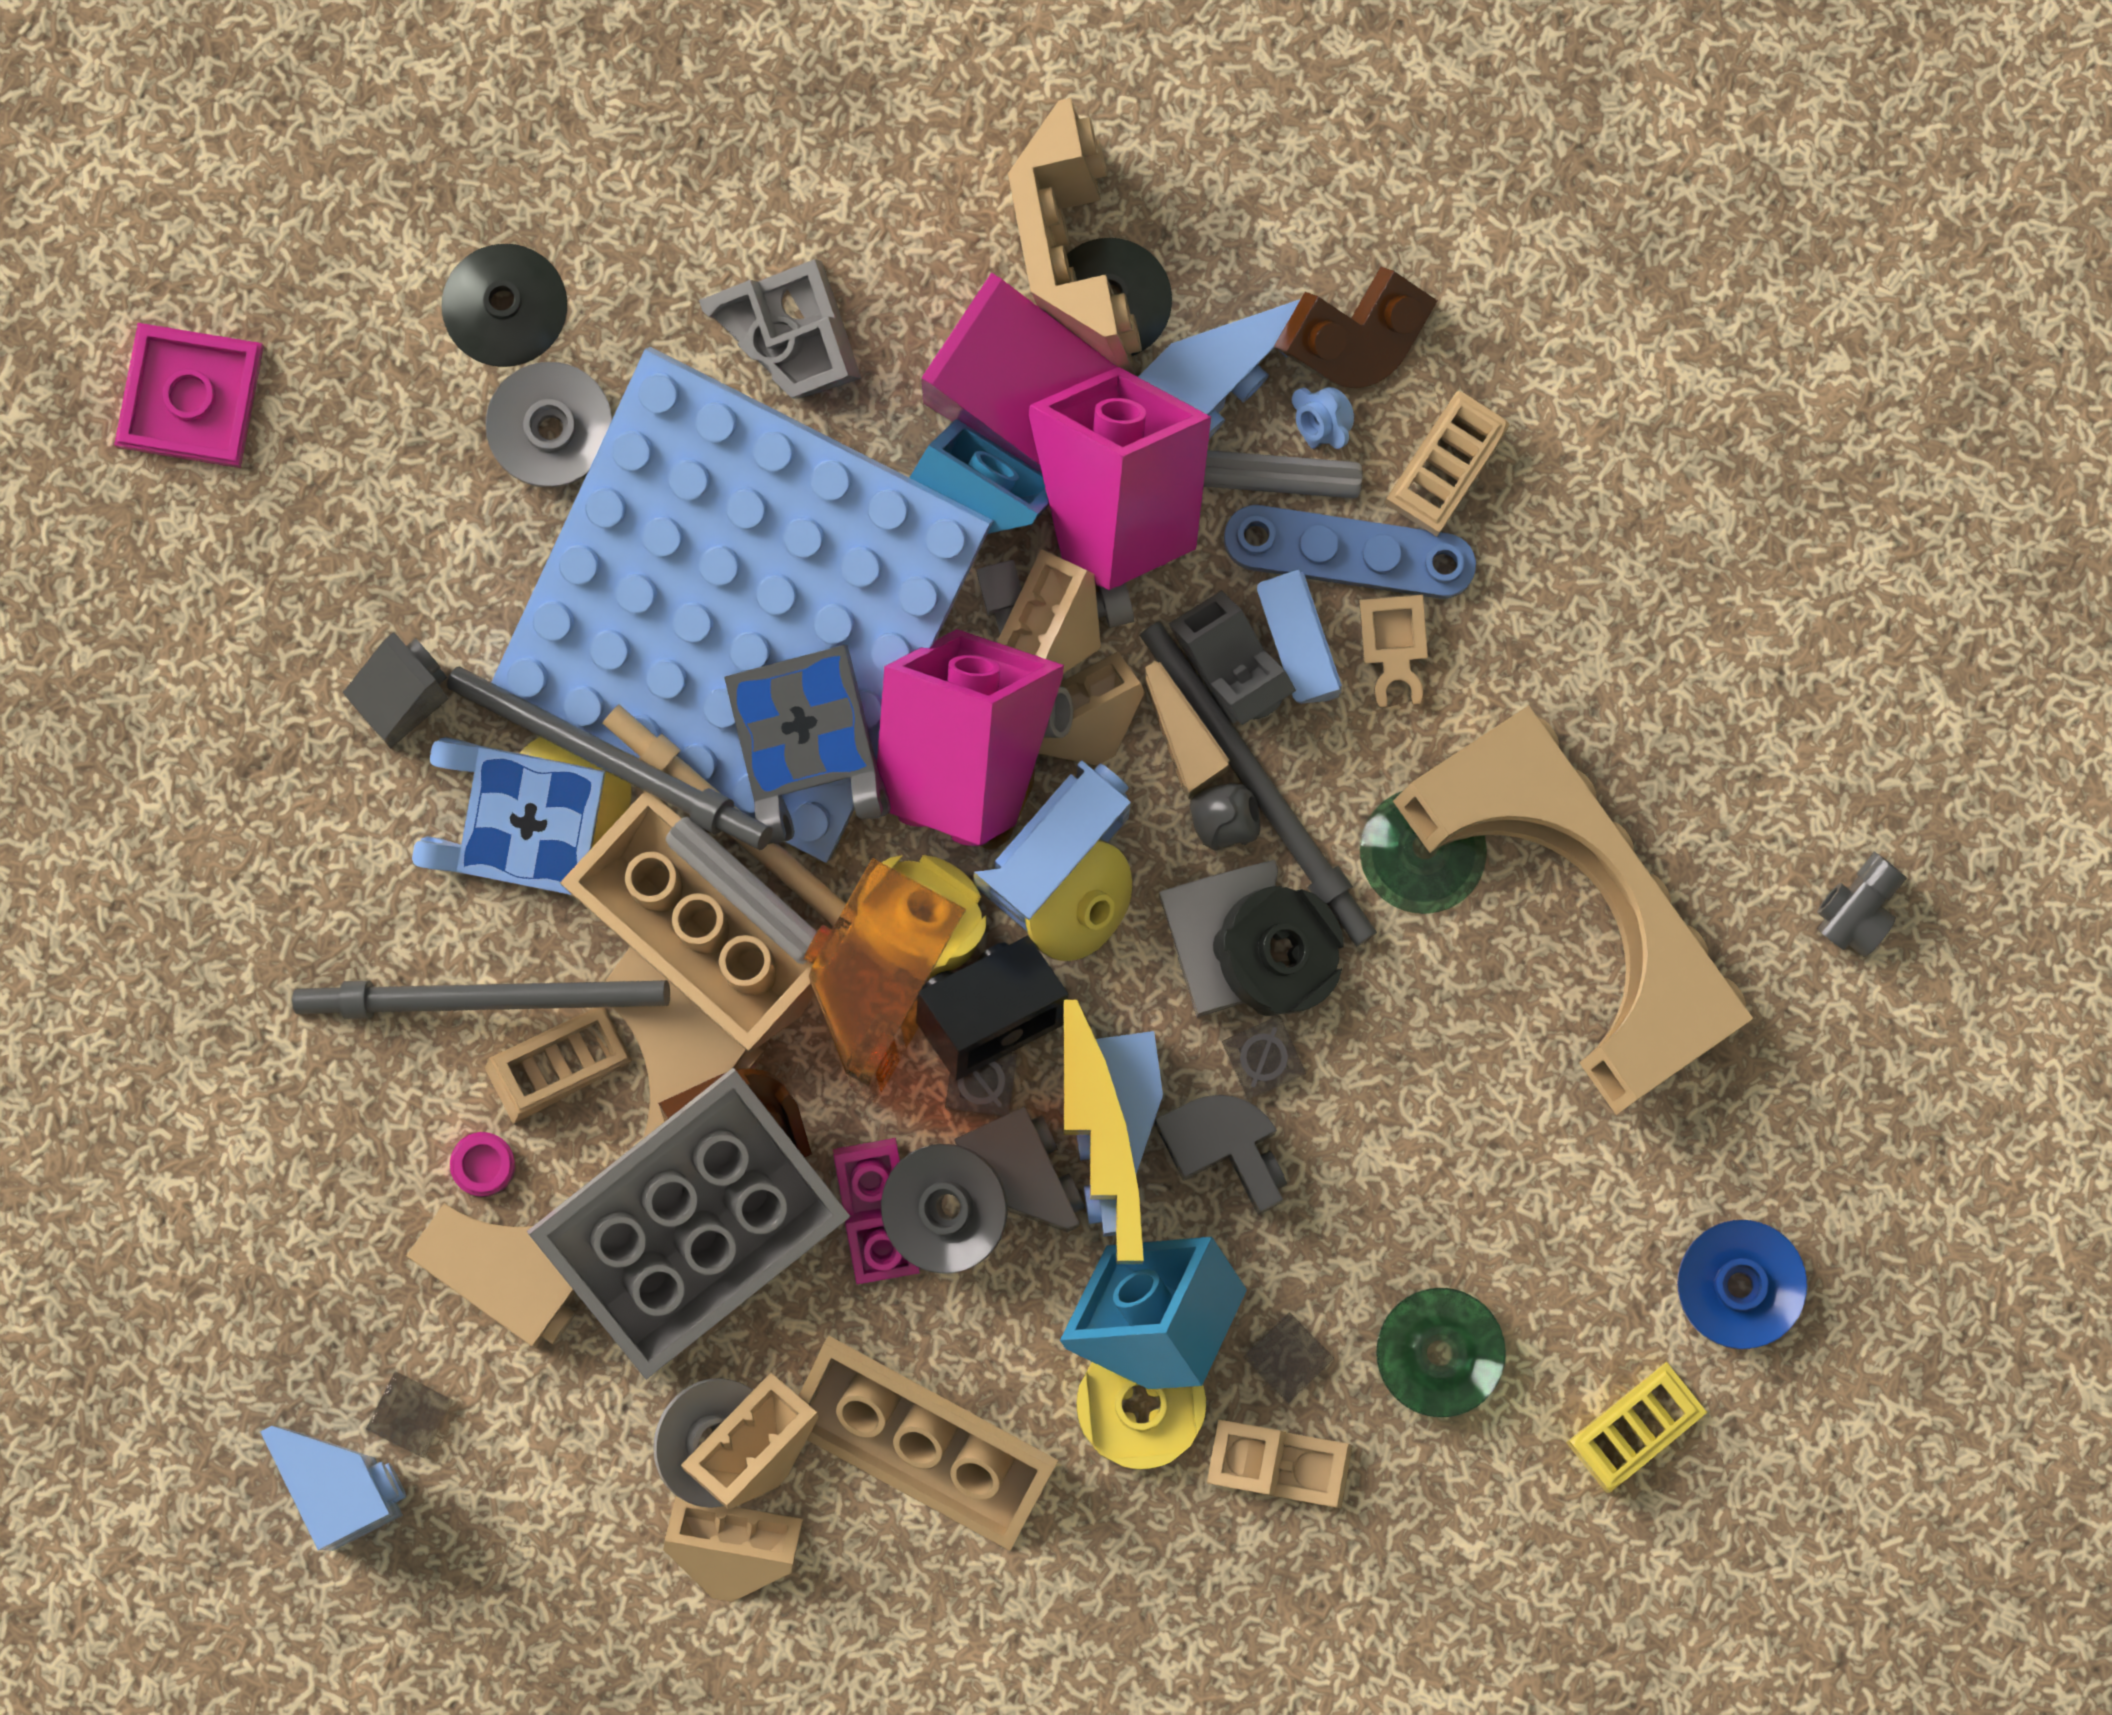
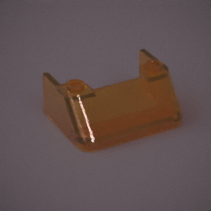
(874, 969)

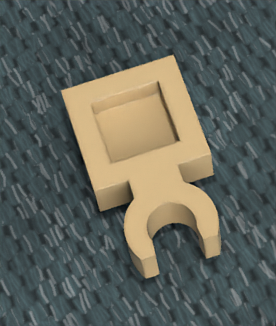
(1394, 635)

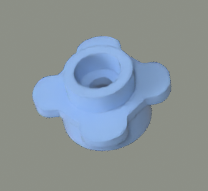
(1323, 416)

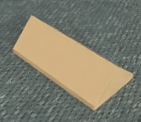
(689, 927)
(924, 1444)

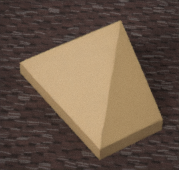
(1055, 613)
(1103, 708)
(753, 1445)
(731, 1549)

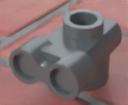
(1855, 913)

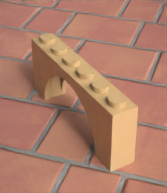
(1527, 789)
(502, 1265)

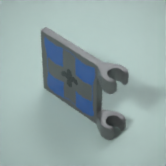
(803, 730)

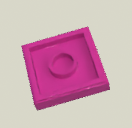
(189, 395)

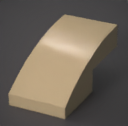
(1279, 1464)

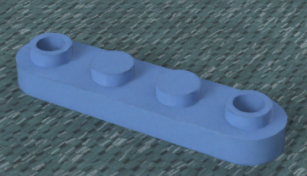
(1349, 551)

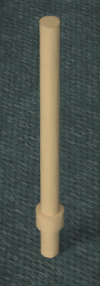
(664, 755)

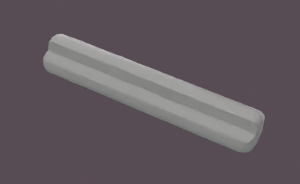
(1283, 474)
(741, 888)

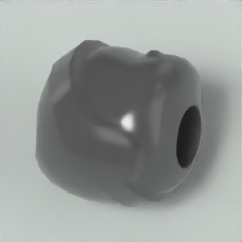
(1225, 815)

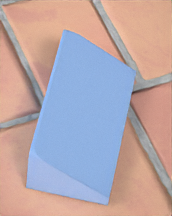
(1299, 637)

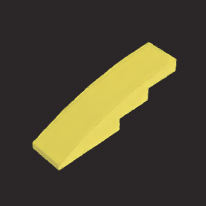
(1095, 1111)

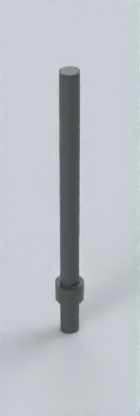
(706, 808)
(1326, 882)
(362, 999)

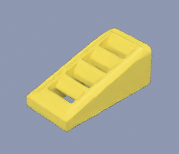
(1597, 1462)

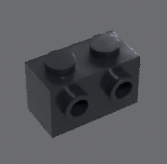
(990, 1006)

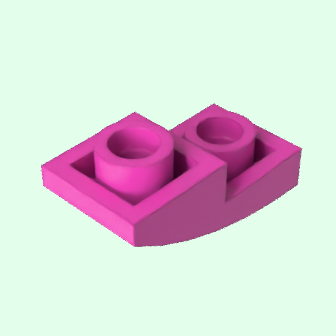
(861, 1181)

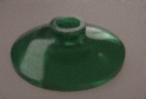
(1414, 882)
(1473, 1340)

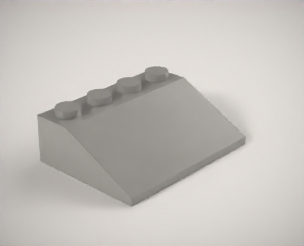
(688, 1223)

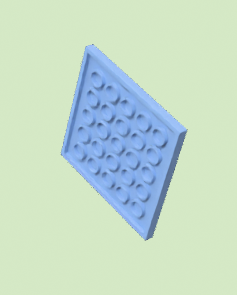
(721, 548)

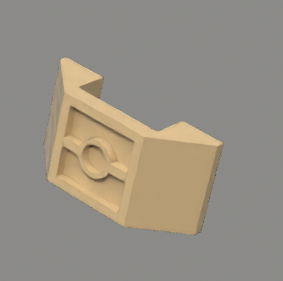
(1058, 173)

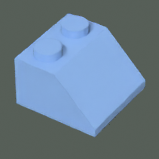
(334, 1487)

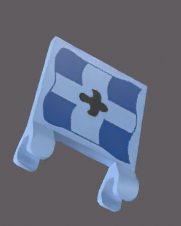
(523, 818)

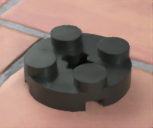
(1246, 956)

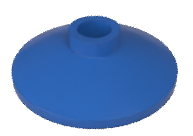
(1775, 1278)

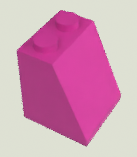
(1001, 363)
(1121, 474)
(963, 734)

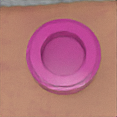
(482, 1164)

